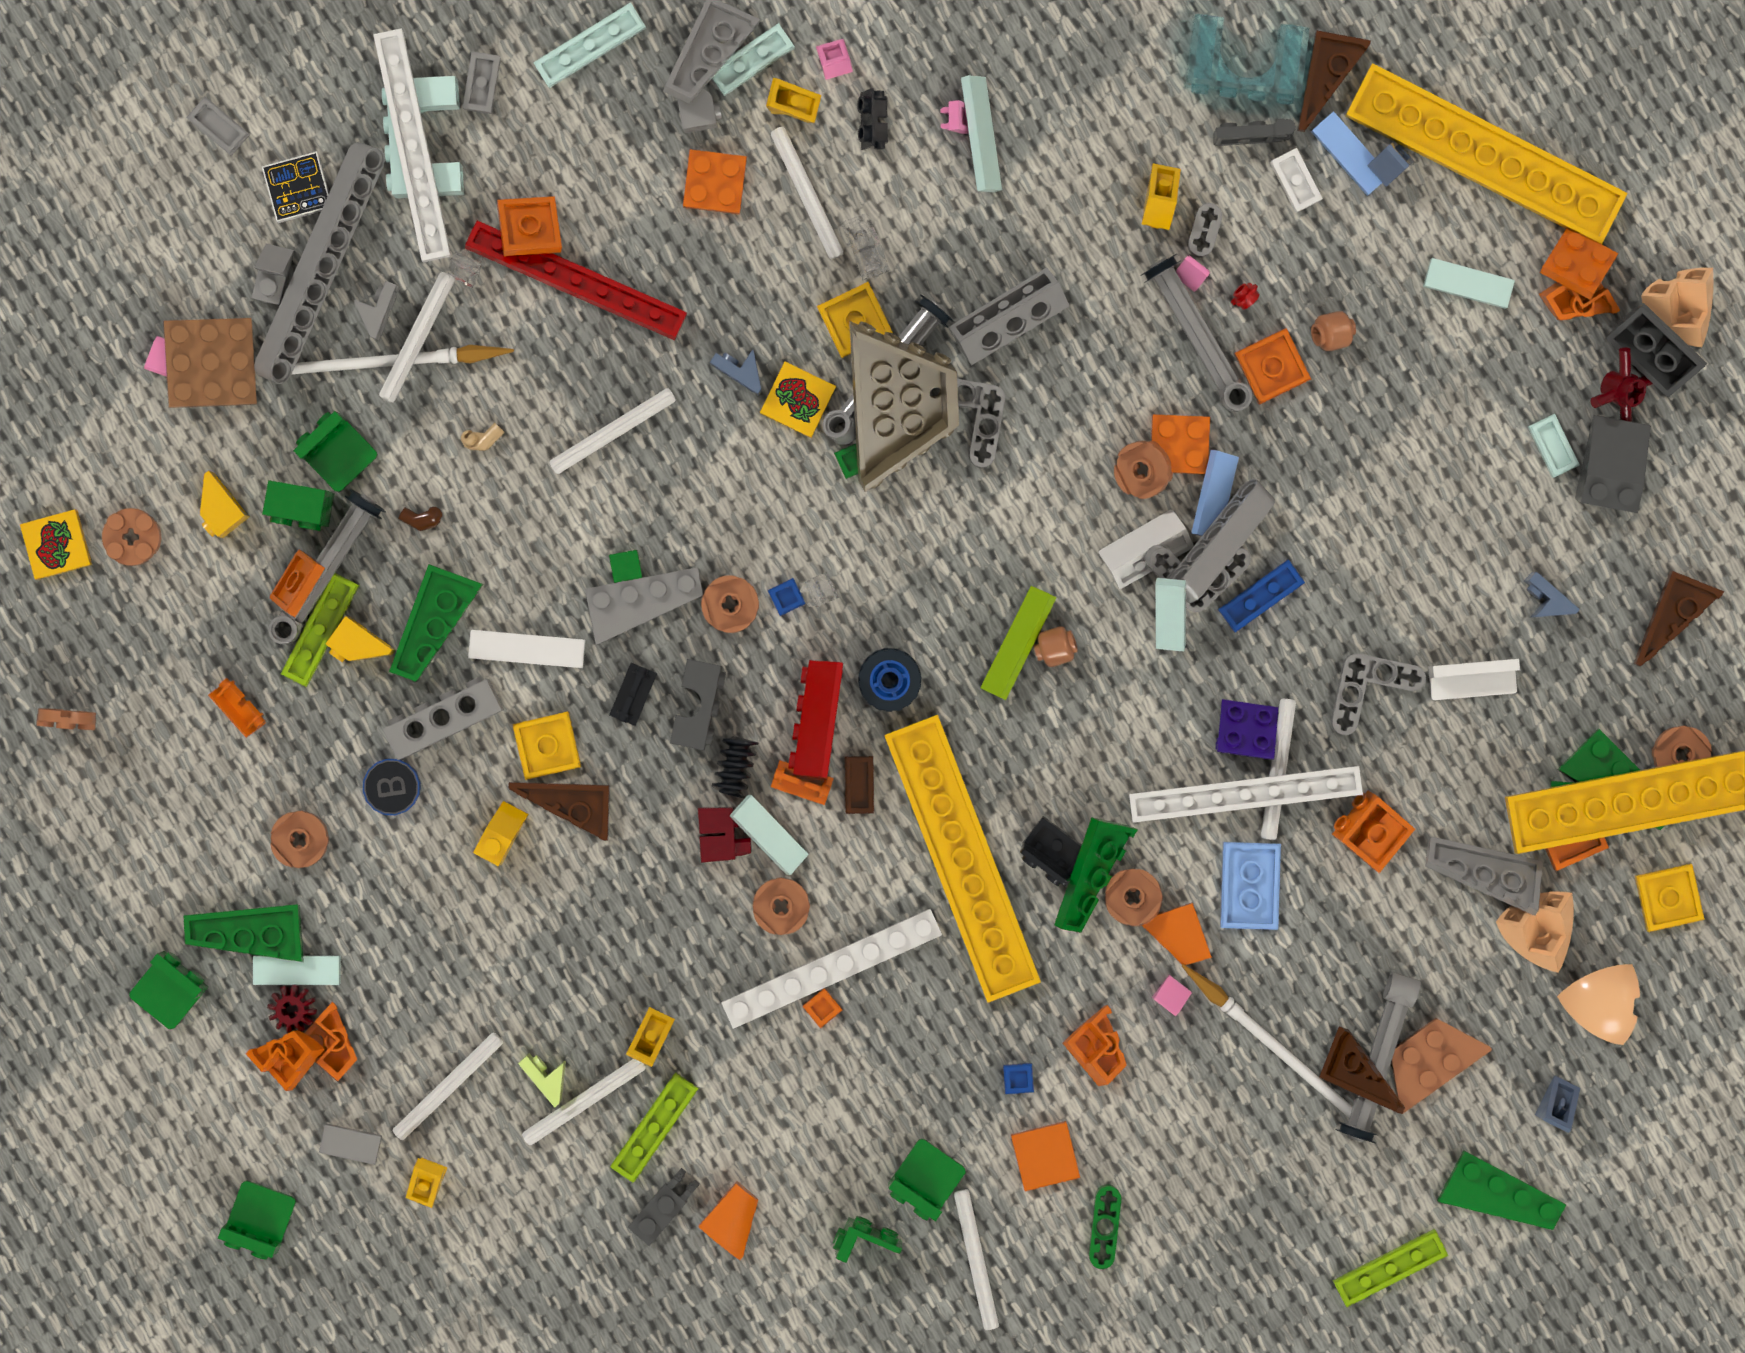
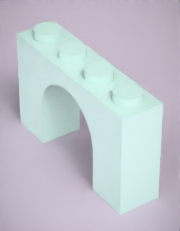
(432, 95)

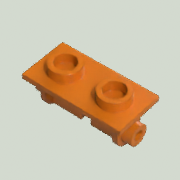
(236, 708)
(807, 788)

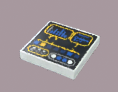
(296, 186)

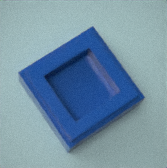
(786, 597)
(1018, 1078)

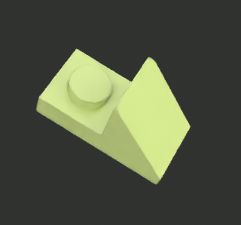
(551, 1084)

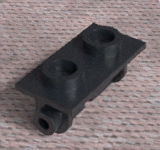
(871, 132)
(633, 694)

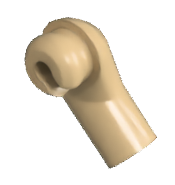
(481, 441)

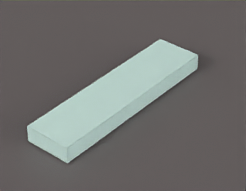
(589, 45)
(981, 133)

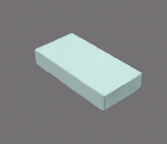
(1553, 445)

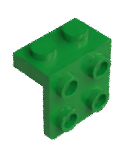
(335, 451)
(168, 989)
(926, 1179)
(258, 1220)
(861, 1227)

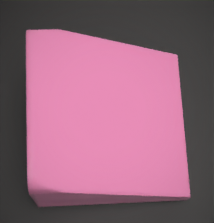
(834, 59)
(1192, 273)
(156, 359)
(1172, 995)

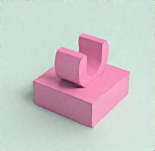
(957, 117)

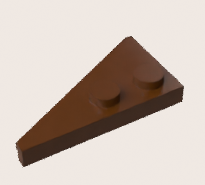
(1329, 64)
(1678, 605)
(578, 803)
(1354, 1071)

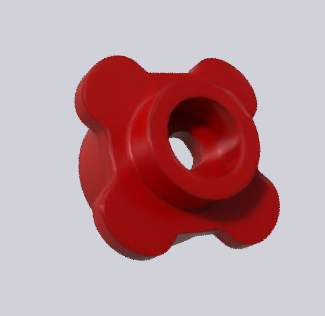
(1245, 295)

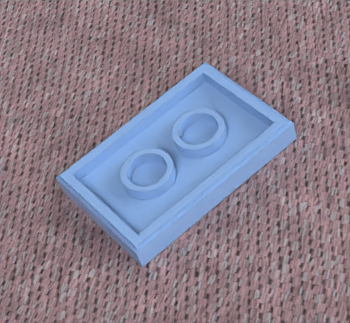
(1250, 885)

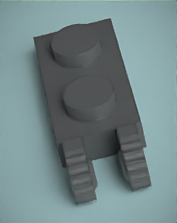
(1254, 133)
(661, 1209)

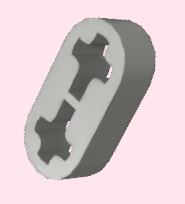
(1211, 232)

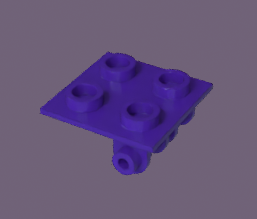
(1247, 729)

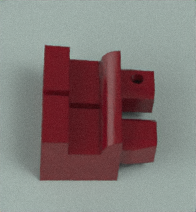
(720, 847)

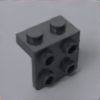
(1051, 851)

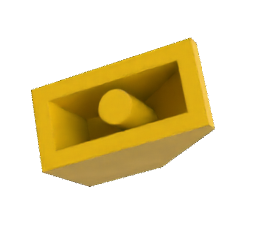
(1161, 196)
(219, 507)
(356, 642)
(500, 833)

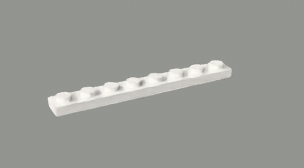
(412, 145)
(1246, 794)
(831, 968)

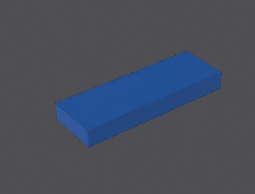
(1261, 596)

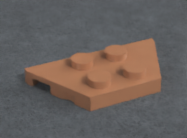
(1432, 1059)

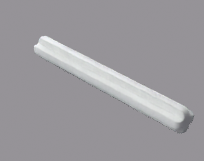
(807, 193)
(417, 337)
(612, 431)
(1279, 764)
(447, 1086)
(583, 1101)
(976, 1259)

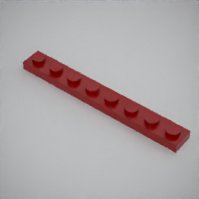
(581, 283)

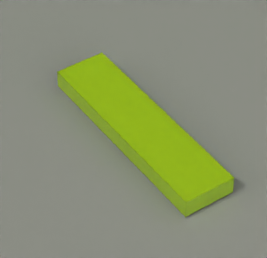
(318, 629)
(1018, 642)
(654, 1127)
(1390, 1268)

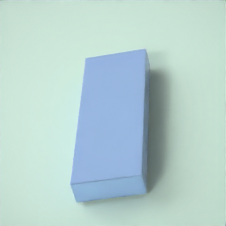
(1347, 151)
(1215, 489)

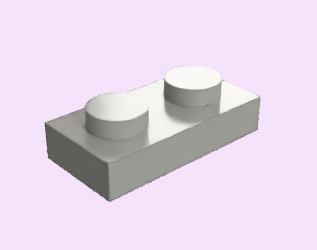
(481, 82)

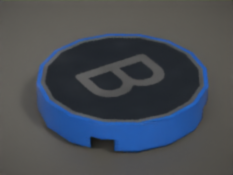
(391, 786)

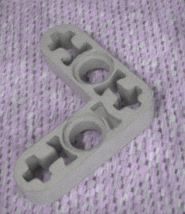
(978, 402)
(1207, 598)
(1369, 675)

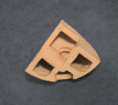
(1684, 303)
(1541, 937)
(1604, 1002)

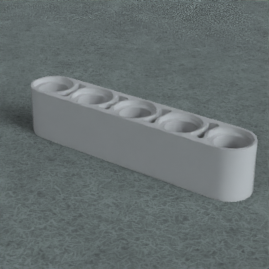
(1223, 538)

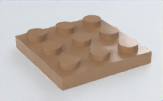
(209, 362)

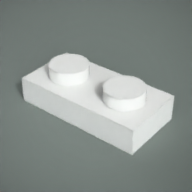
(1296, 180)

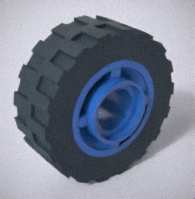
(885, 697)

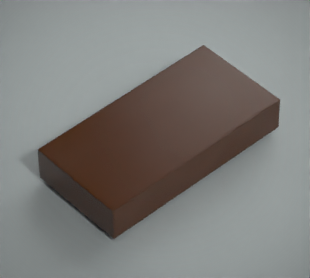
(859, 784)

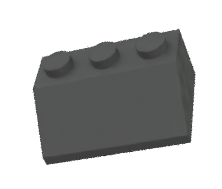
(1656, 349)

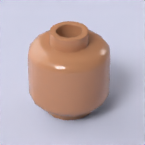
(1333, 331)
(1056, 646)

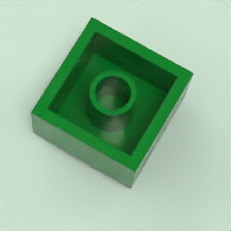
(298, 503)

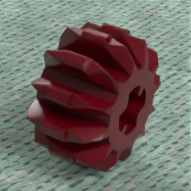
(294, 999)

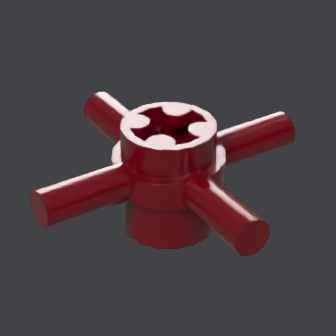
(1622, 387)

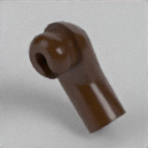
(422, 521)

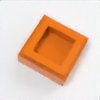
(822, 1007)

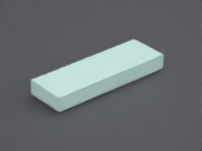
(753, 59)
(1469, 283)
(1170, 614)
(769, 835)
(313, 971)

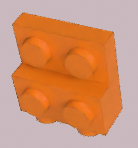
(1372, 830)

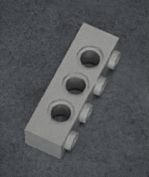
(1009, 316)
(405, 744)

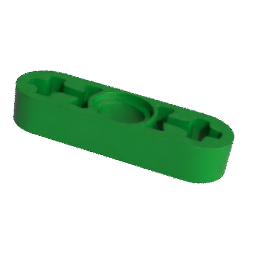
(1094, 1247)

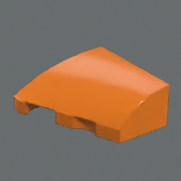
(1568, 304)
(1180, 934)
(1097, 1048)
(338, 1052)
(287, 1057)
(731, 1220)

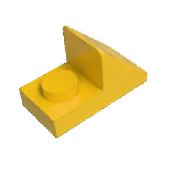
(793, 101)
(650, 1037)
(425, 1182)

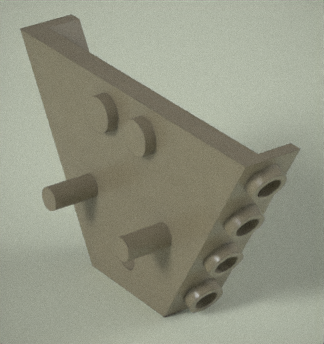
(894, 402)

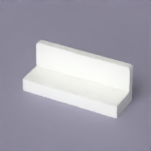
(1127, 555)
(1473, 679)

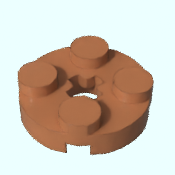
(1158, 474)
(119, 525)
(716, 595)
(66, 719)
(1680, 737)
(282, 838)
(1150, 897)
(797, 906)

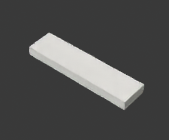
(526, 648)

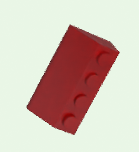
(817, 719)

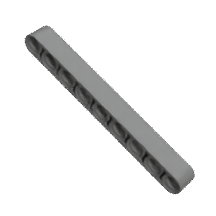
(319, 262)

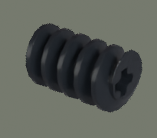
(734, 766)

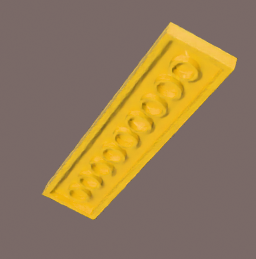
(1485, 154)
(1627, 802)
(962, 858)

